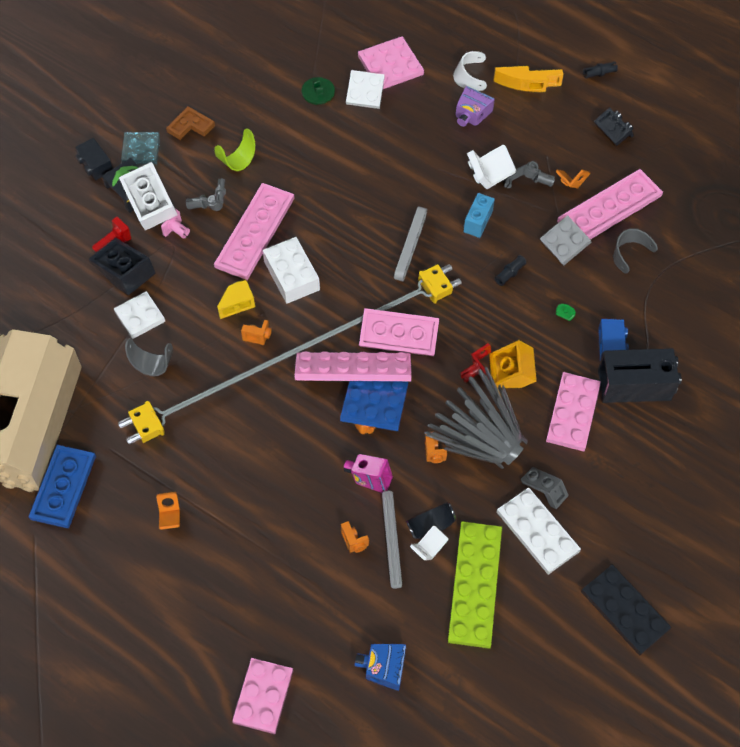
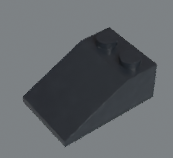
(123, 266)

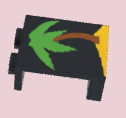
(112, 180)

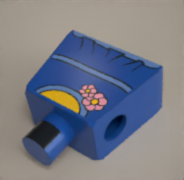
(383, 664)

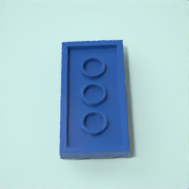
(62, 486)

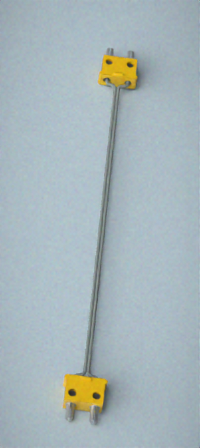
(145, 419)

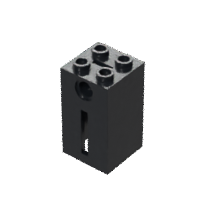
(638, 375)

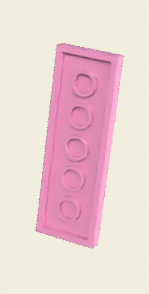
(614, 204)
(254, 231)
(353, 366)

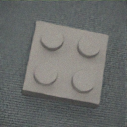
(565, 240)

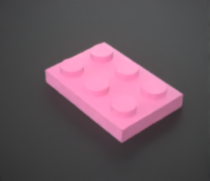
(263, 696)

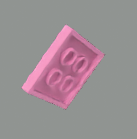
(393, 60)

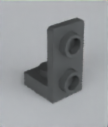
(548, 484)

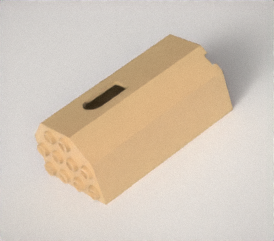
(44, 381)

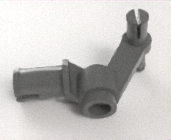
(531, 171)
(215, 201)

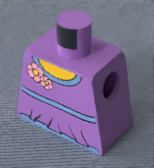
(473, 107)

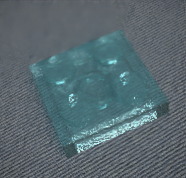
(141, 147)

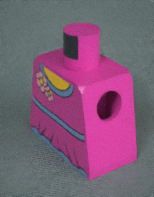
(370, 472)

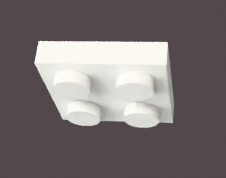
(365, 89)
(139, 315)

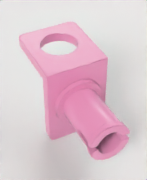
(174, 224)

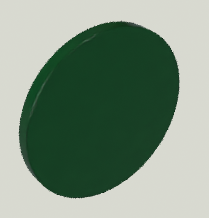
(318, 90)

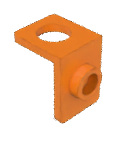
(568, 181)
(168, 515)

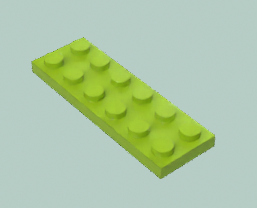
(475, 585)

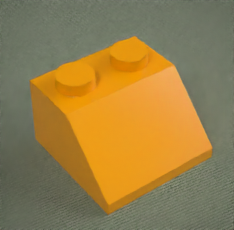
(513, 365)

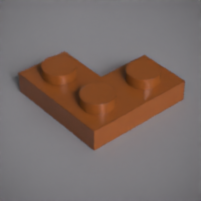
(188, 120)

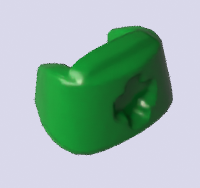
(565, 312)

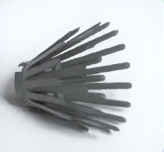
(482, 439)

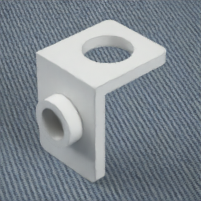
(430, 544)

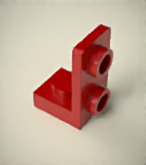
(119, 231)

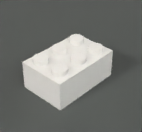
(148, 196)
(291, 270)

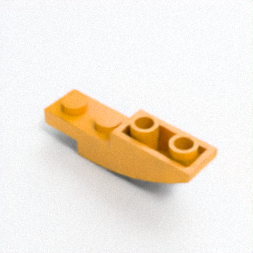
(525, 80)

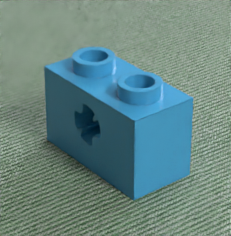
(479, 215)

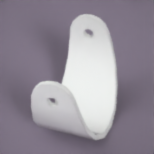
(462, 78)

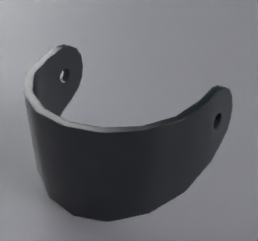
(440, 516)

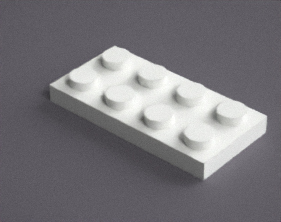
(538, 530)

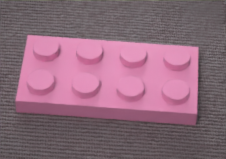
(399, 332)
(573, 411)

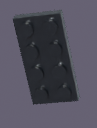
(626, 609)

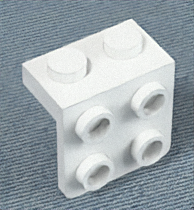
(491, 167)

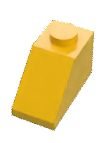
(236, 299)

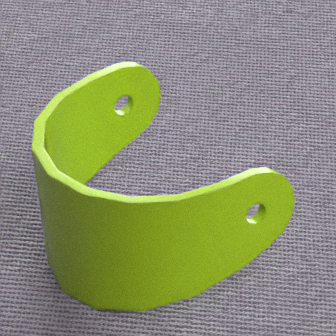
(242, 156)

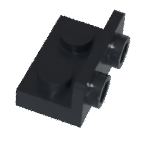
(613, 127)

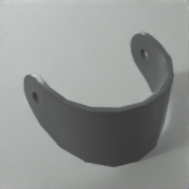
(628, 236)
(146, 362)

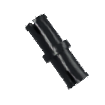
(600, 69)
(510, 270)

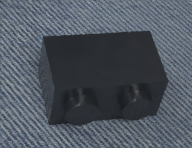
(93, 158)

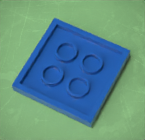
(375, 403)

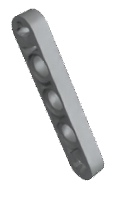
(410, 244)

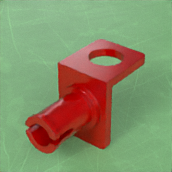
(472, 371)

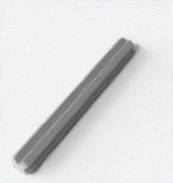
(392, 540)

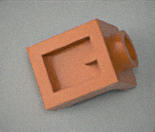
(255, 334)
(434, 454)
(351, 538)

